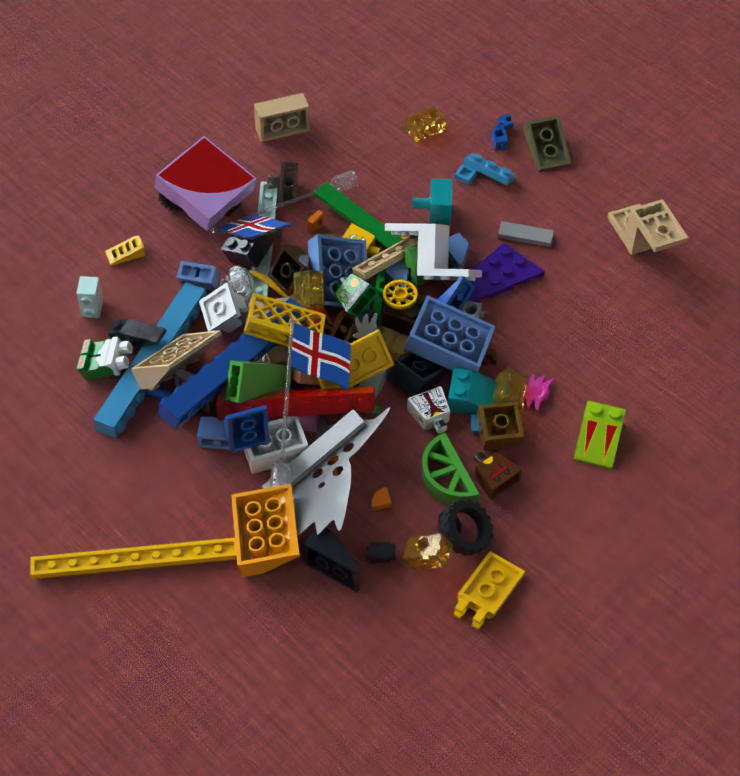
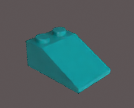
(469, 391)

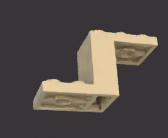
(646, 227)

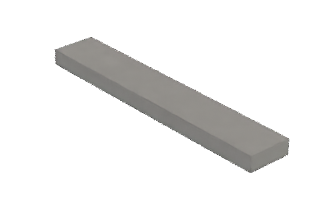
(324, 446)

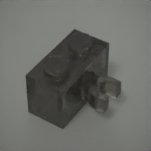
(286, 182)

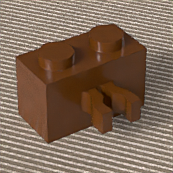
(341, 326)

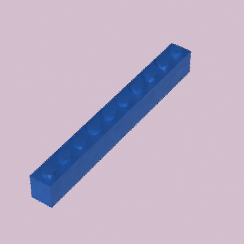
(213, 377)

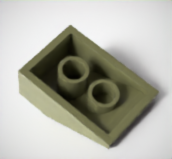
(547, 142)

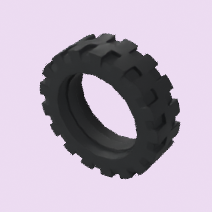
(481, 520)

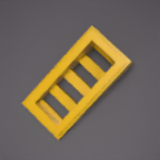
(133, 244)

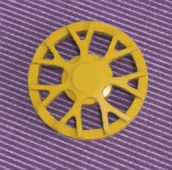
(400, 294)

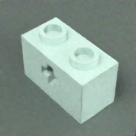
(89, 297)

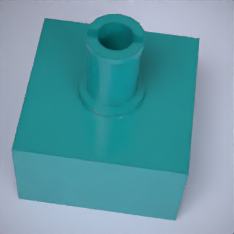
(439, 202)

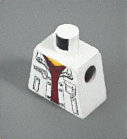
(430, 409)

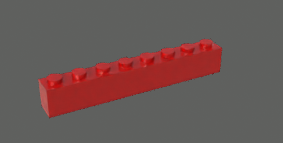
(305, 402)

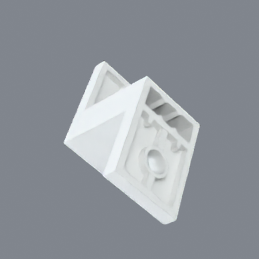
(432, 251)

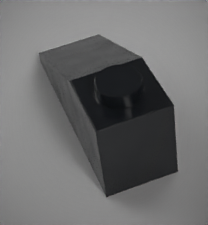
(137, 332)

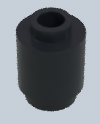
(381, 552)

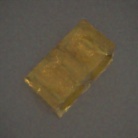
(425, 124)

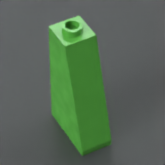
(254, 379)

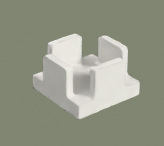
(222, 309)

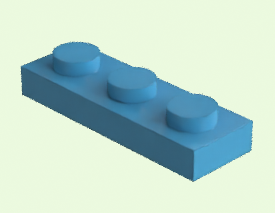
(489, 169)

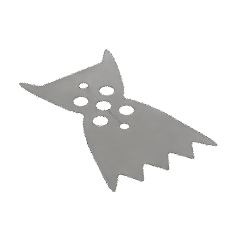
(331, 500)

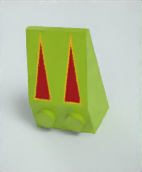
(599, 434)

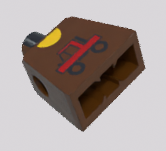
(495, 473)

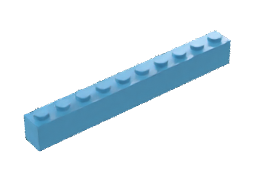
(127, 394)

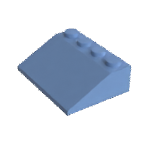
(335, 259)
(449, 336)

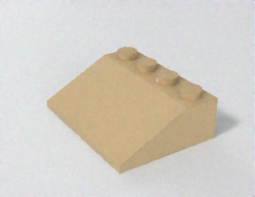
(172, 357)

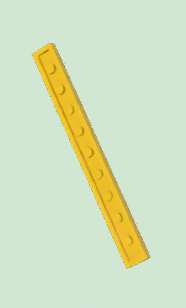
(133, 558)

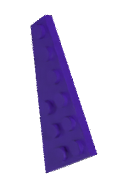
(502, 272)

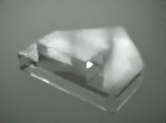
(240, 283)

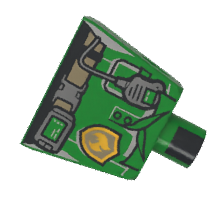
(355, 294)

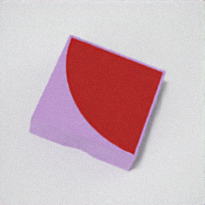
(205, 182)

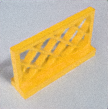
(275, 332)

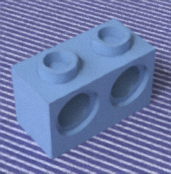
(199, 275)

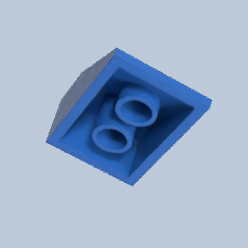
(246, 429)

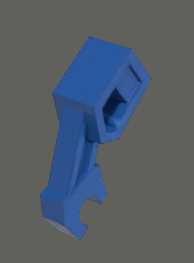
(498, 135)

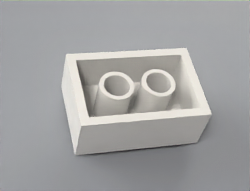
(263, 456)

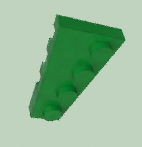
(378, 283)

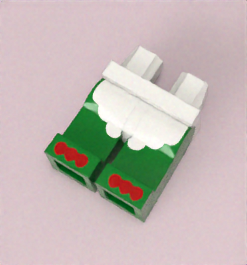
(103, 358)

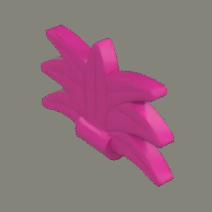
(537, 391)

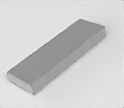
(525, 234)

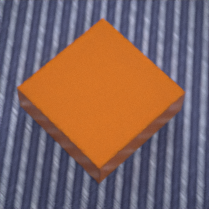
(315, 222)

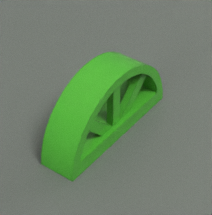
(455, 466)

